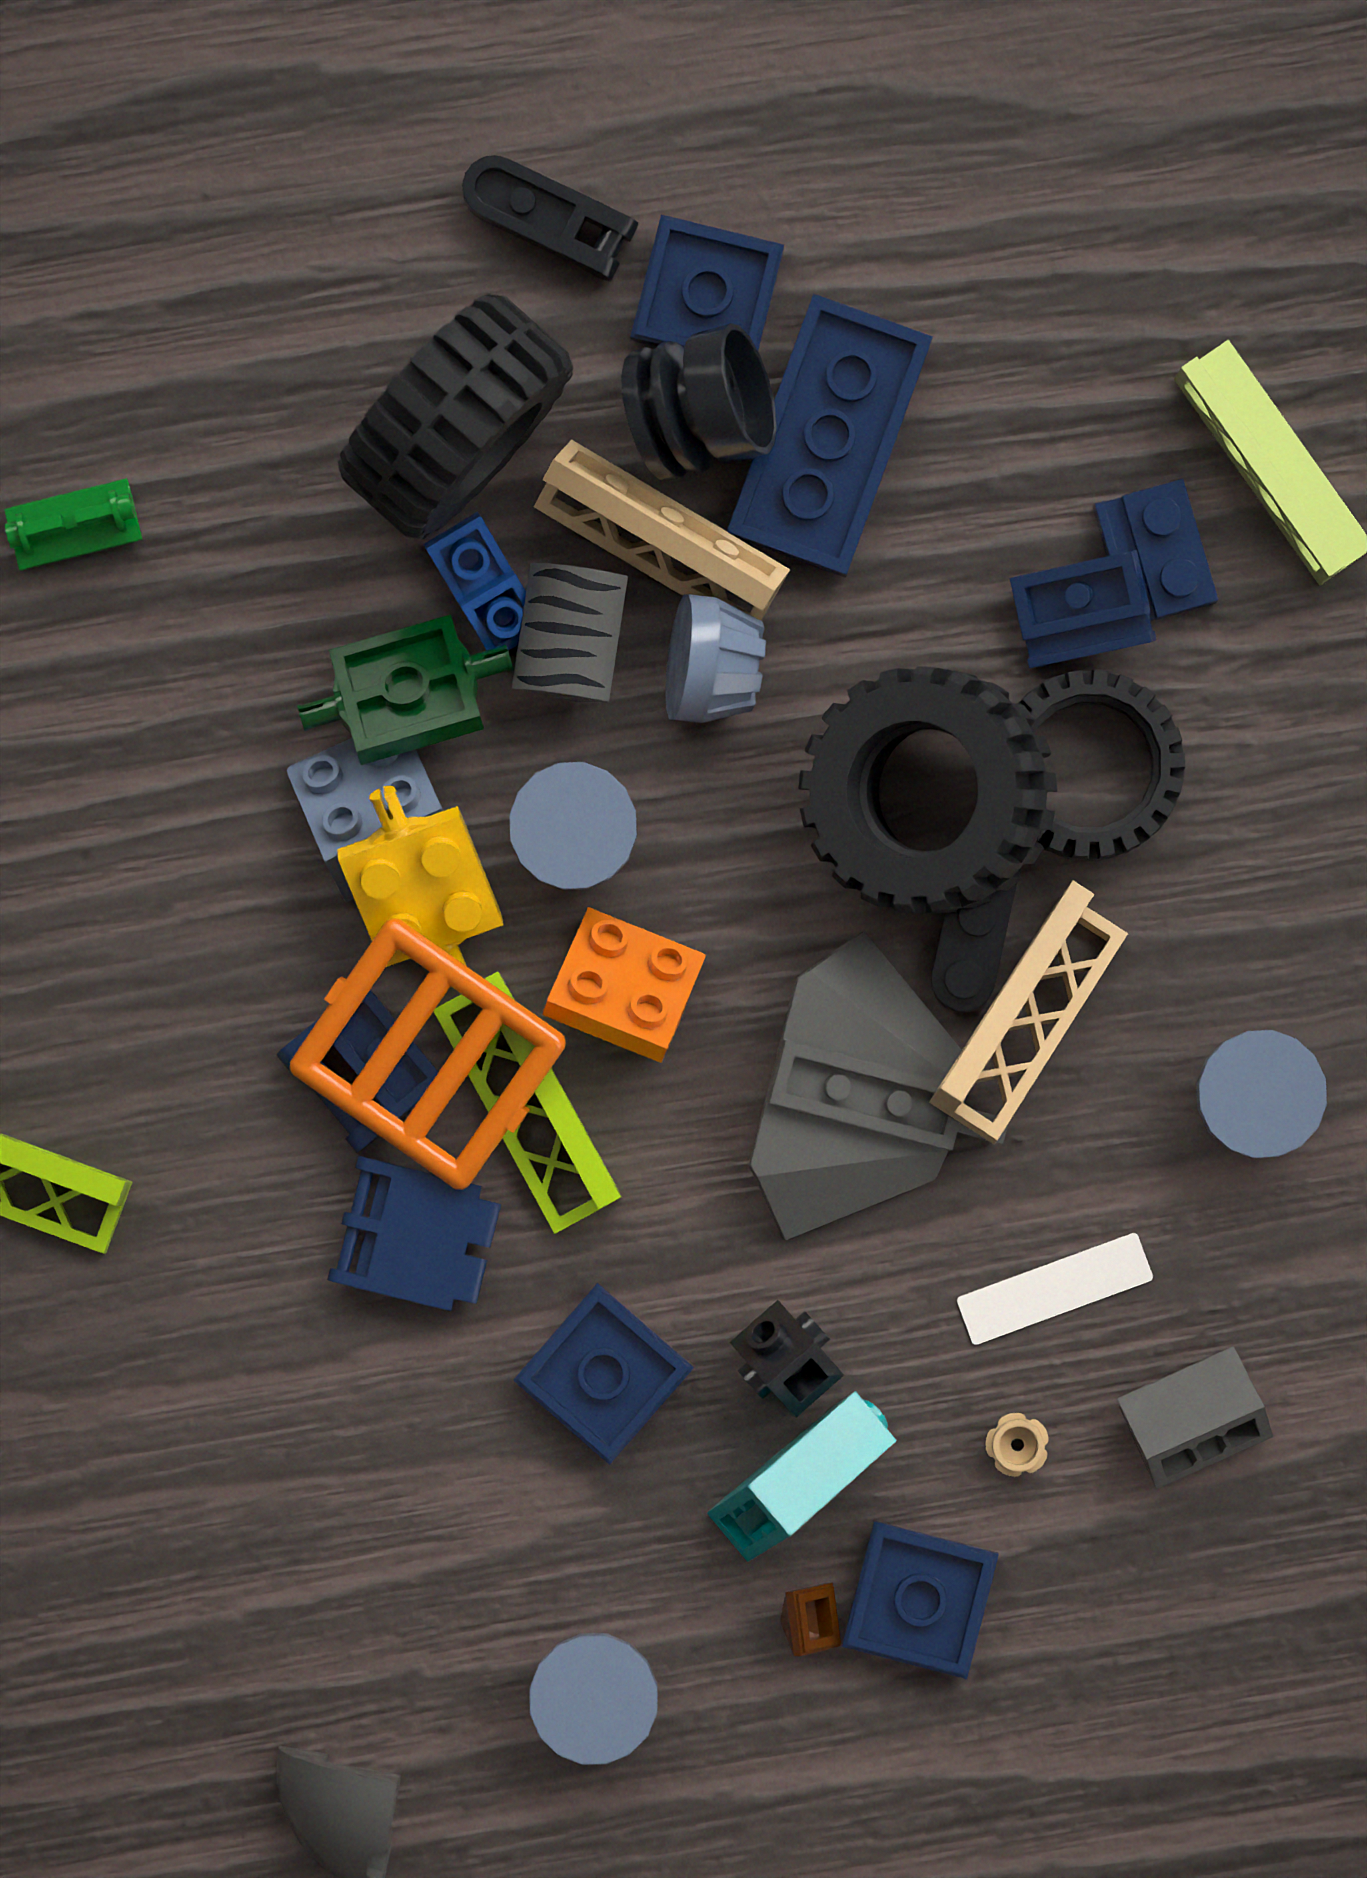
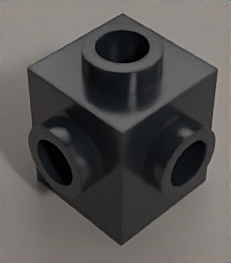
(779, 1347)

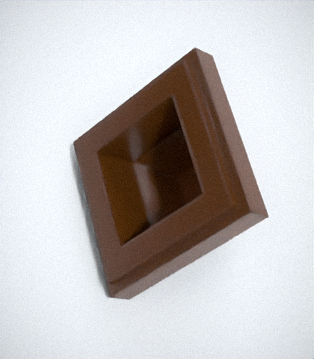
(811, 1619)

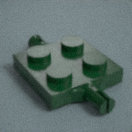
(405, 689)

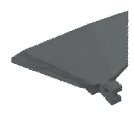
(853, 1093)

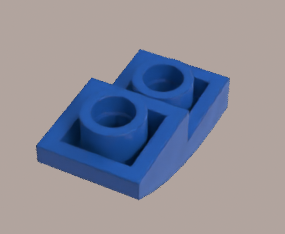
(480, 581)

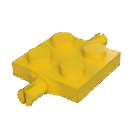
(422, 875)

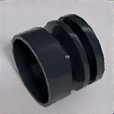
(699, 402)

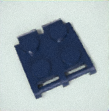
(416, 1236)

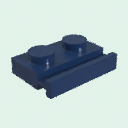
(1168, 546)
(1083, 608)

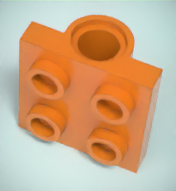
(624, 985)

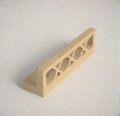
(662, 525)
(1010, 1000)

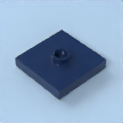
(704, 281)
(603, 1373)
(920, 1599)

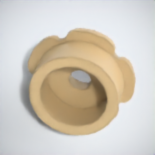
(1032, 1454)

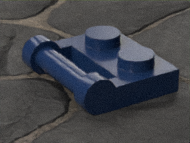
(357, 1045)

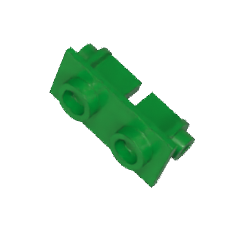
(72, 524)

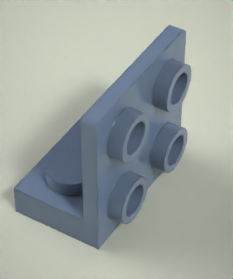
(337, 803)

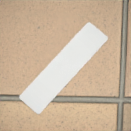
(1054, 1288)

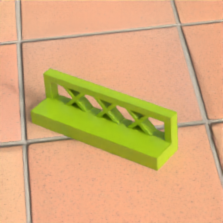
(555, 1107)
(67, 1173)

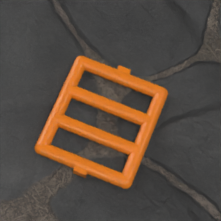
(496, 1010)

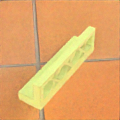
(1273, 461)

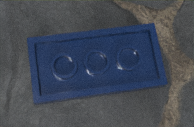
(832, 436)

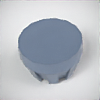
(712, 660)
(573, 826)
(1261, 1094)
(593, 1698)

